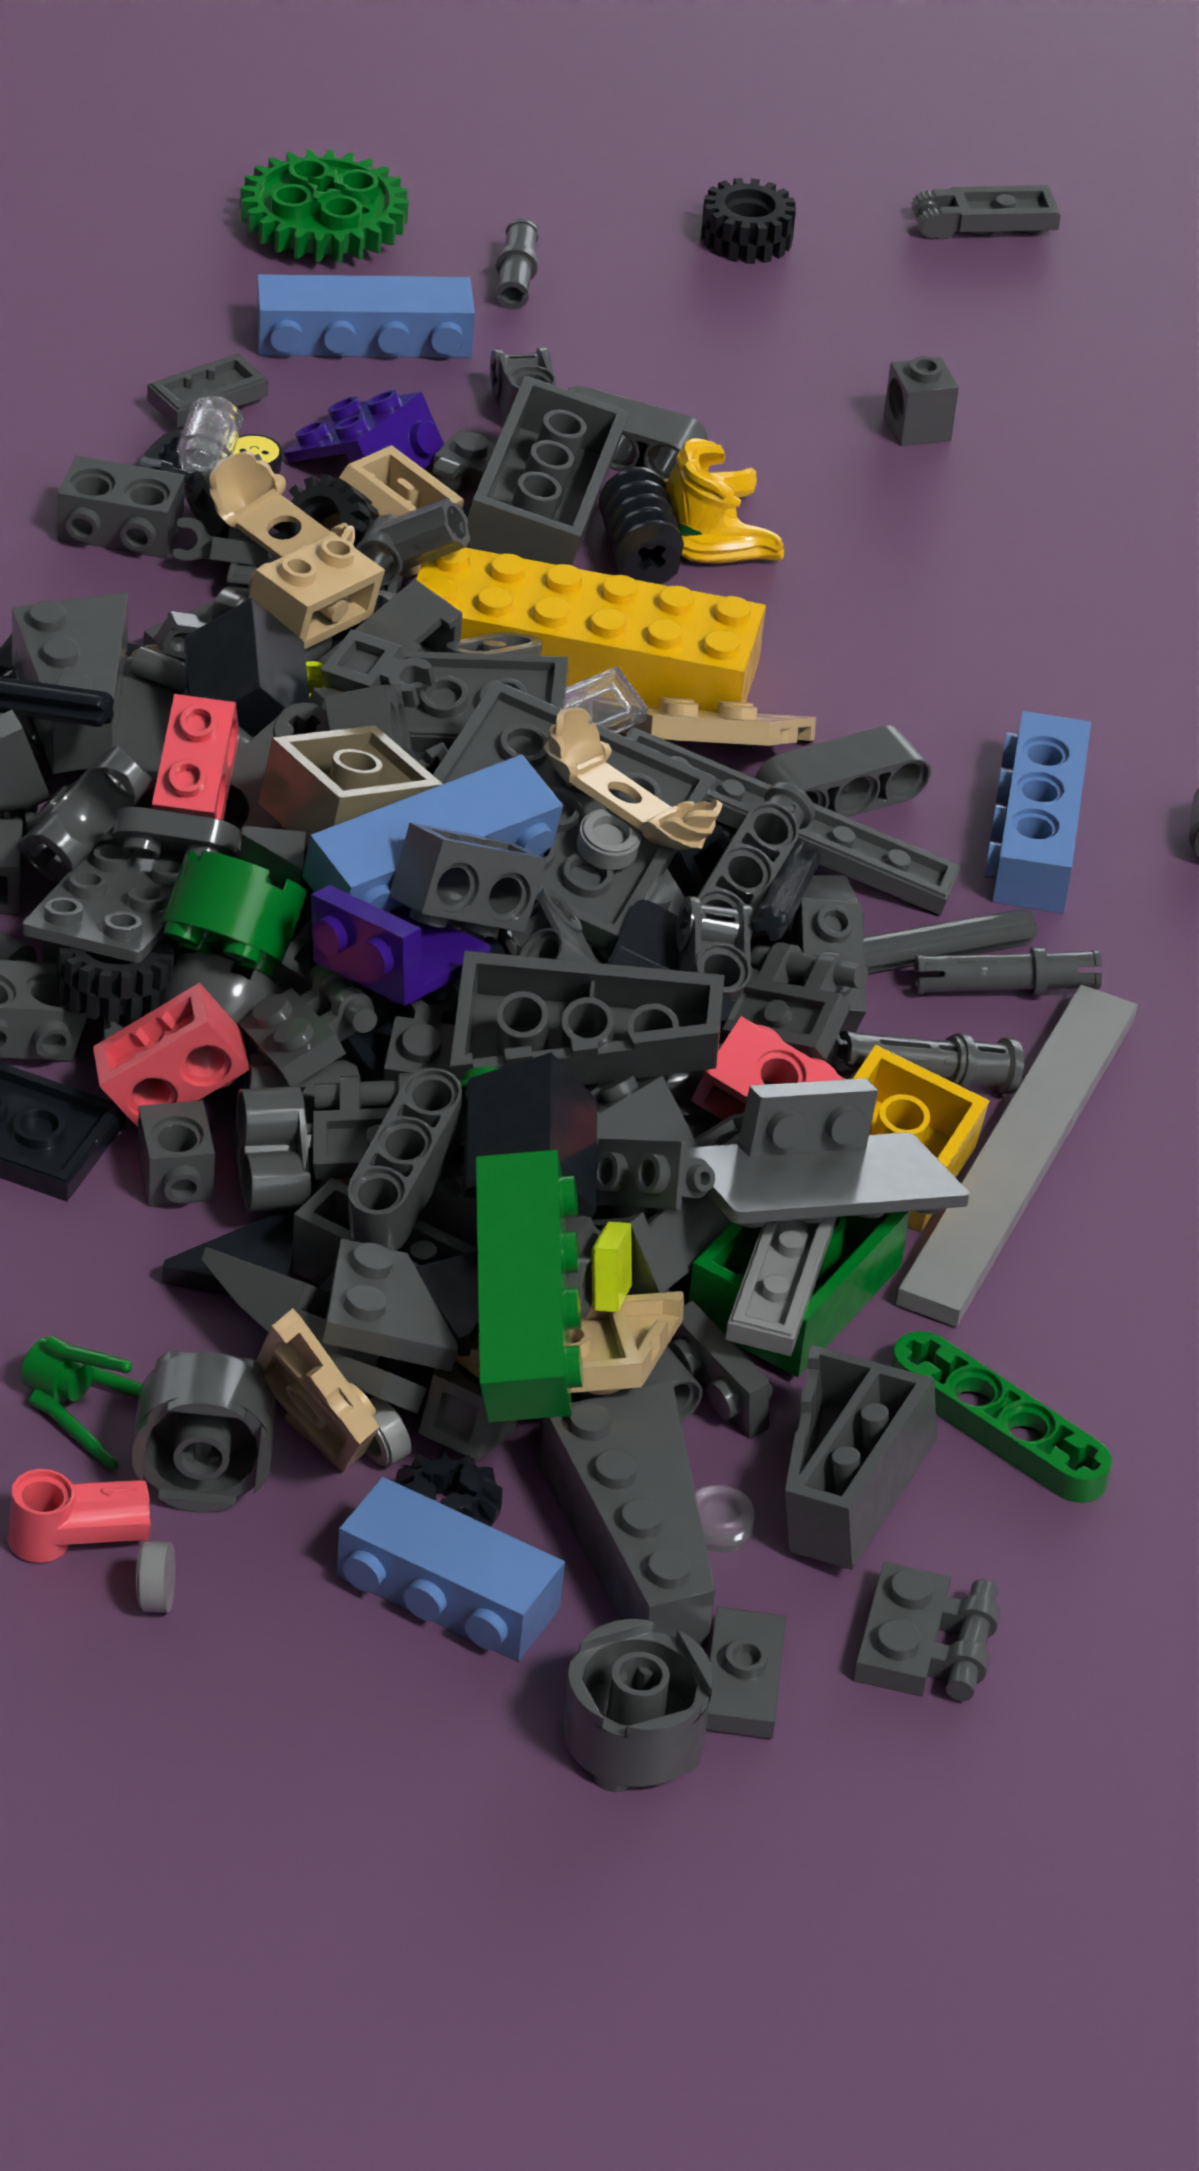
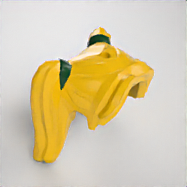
(707, 508)

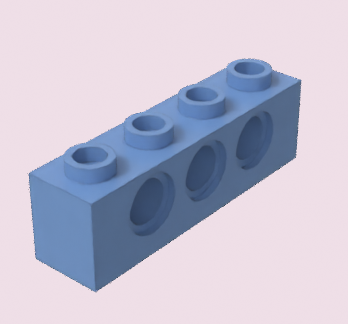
(1041, 811)

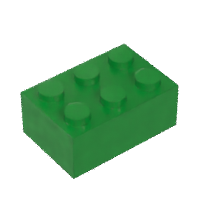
(855, 1267)

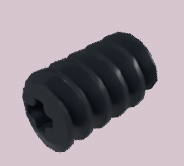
(641, 525)

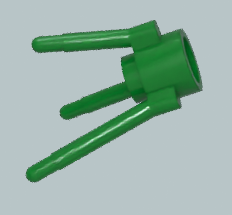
(66, 1372)

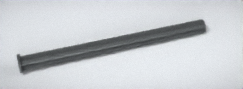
(949, 938)

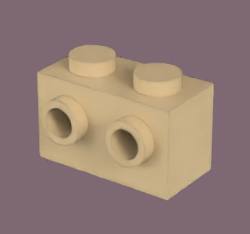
(319, 588)

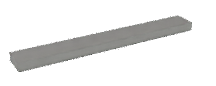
(1017, 1156)

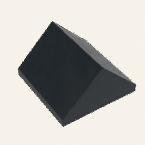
(247, 661)
(532, 1110)

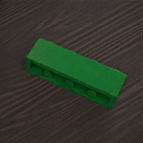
(524, 1286)

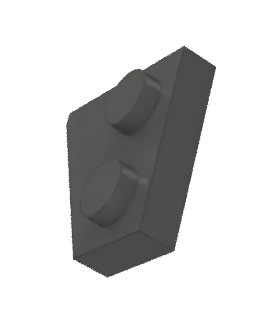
(385, 1308)

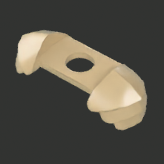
(252, 500)
(581, 761)

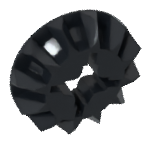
(478, 1492)

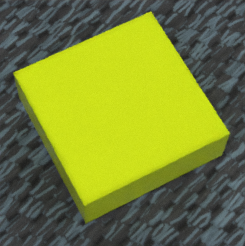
(612, 1267)

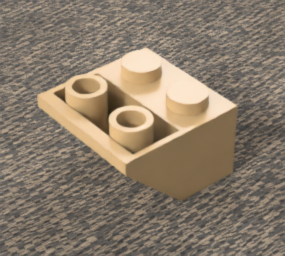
(394, 487)

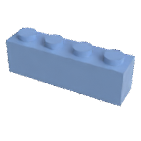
(364, 316)
(495, 803)

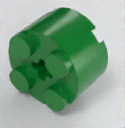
(233, 911)

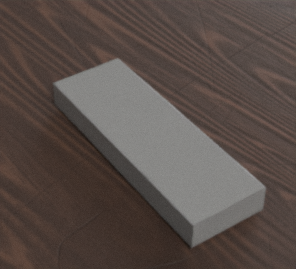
(779, 1284)

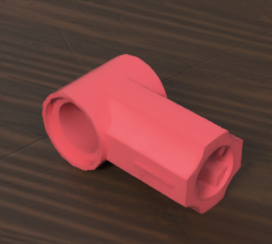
(54, 1513)

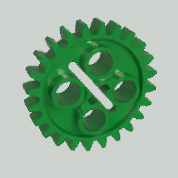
(324, 205)

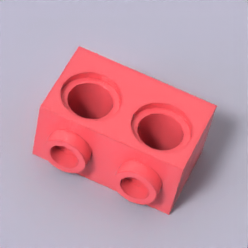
(197, 757)
(172, 1054)

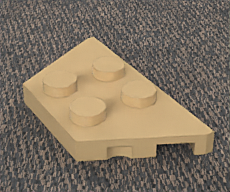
(732, 724)
(617, 1346)
(315, 1393)

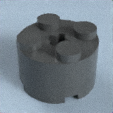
(204, 1429)
(636, 1704)

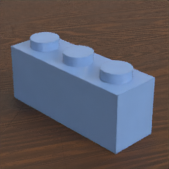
(450, 1569)

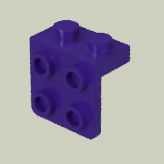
(370, 427)
(385, 948)

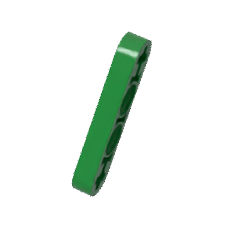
(1062, 1461)

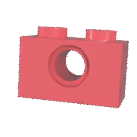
(748, 1058)

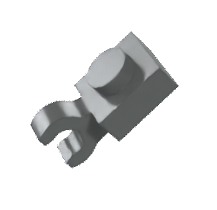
(463, 460)
(235, 549)

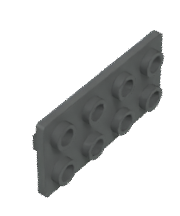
(107, 904)
(812, 1158)

